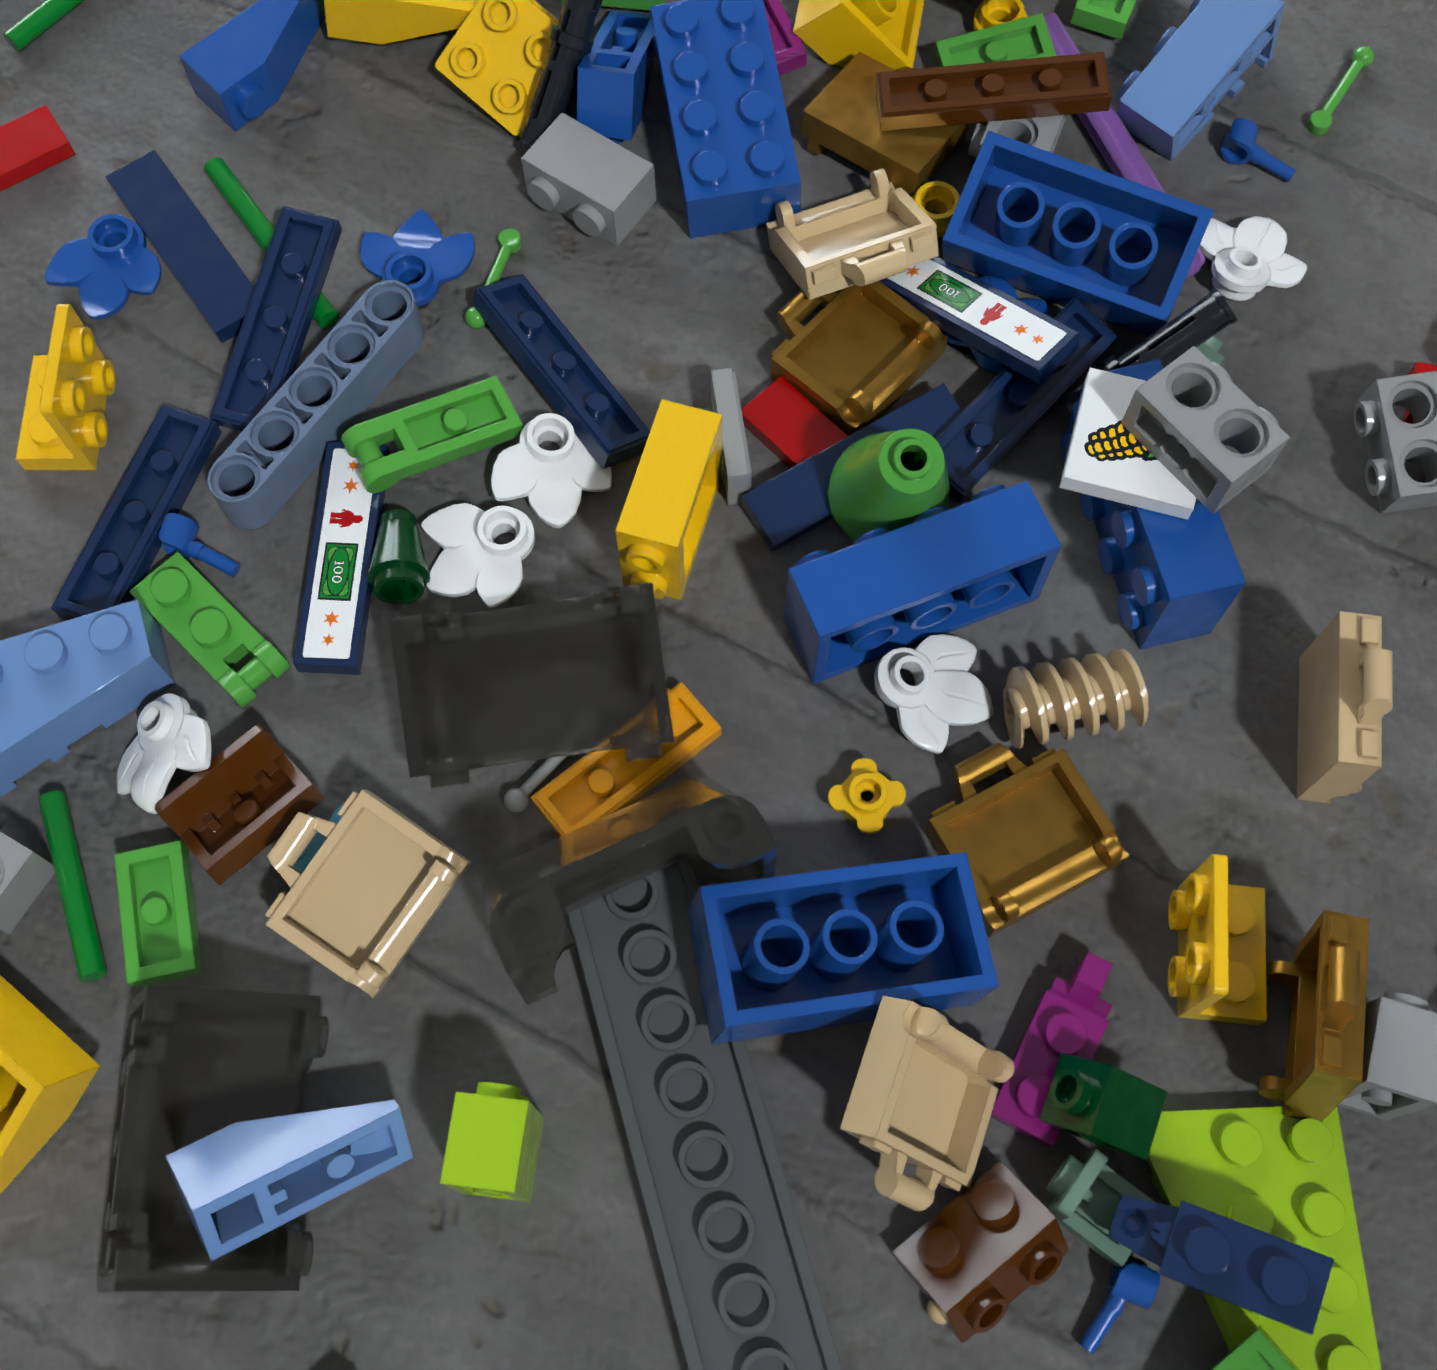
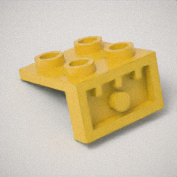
(500, 57)
(66, 400)
(1219, 947)

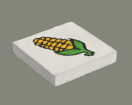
(1110, 461)

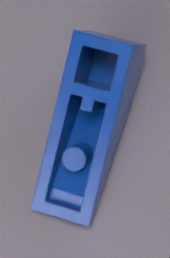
(252, 57)
(616, 75)

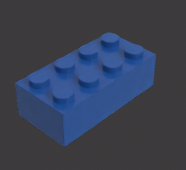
(725, 113)
(1074, 233)
(1169, 570)
(919, 579)
(835, 942)

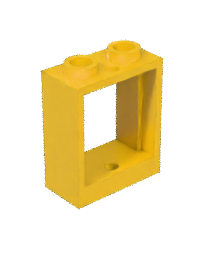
(670, 498)

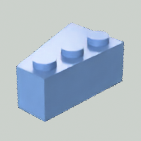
(1196, 69)
(72, 680)

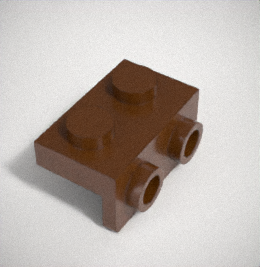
(238, 803)
(983, 1251)

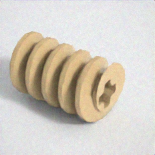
(1074, 693)

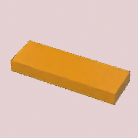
(606, 782)

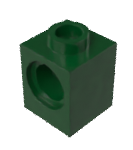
(1103, 1105)

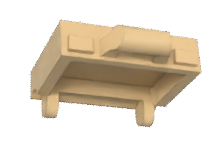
(852, 238)
(1342, 706)
(363, 890)
(923, 1101)

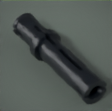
(558, 76)
(1172, 339)

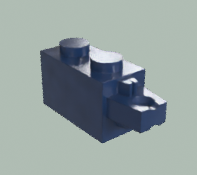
(1226, 1259)

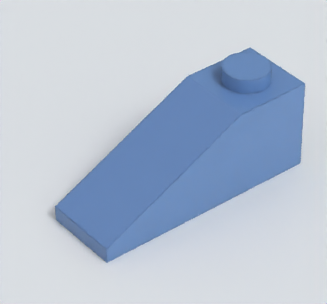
(282, 1167)

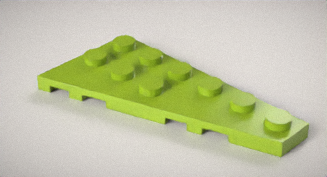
(1291, 1184)

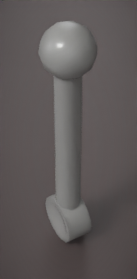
(518, 798)

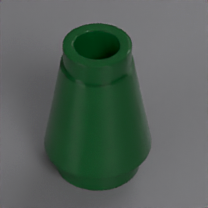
(398, 559)

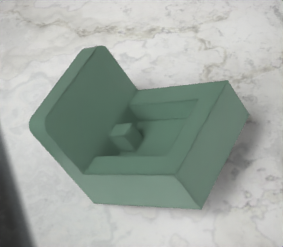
(1087, 1202)

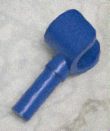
(1240, 147)
(179, 535)
(1129, 1284)

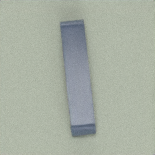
(321, 377)

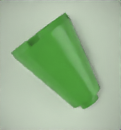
(887, 481)

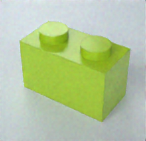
(493, 1143)

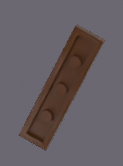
(993, 91)

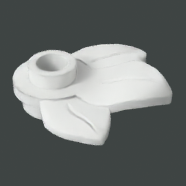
(1249, 257)
(548, 478)
(470, 553)
(942, 689)
(166, 740)

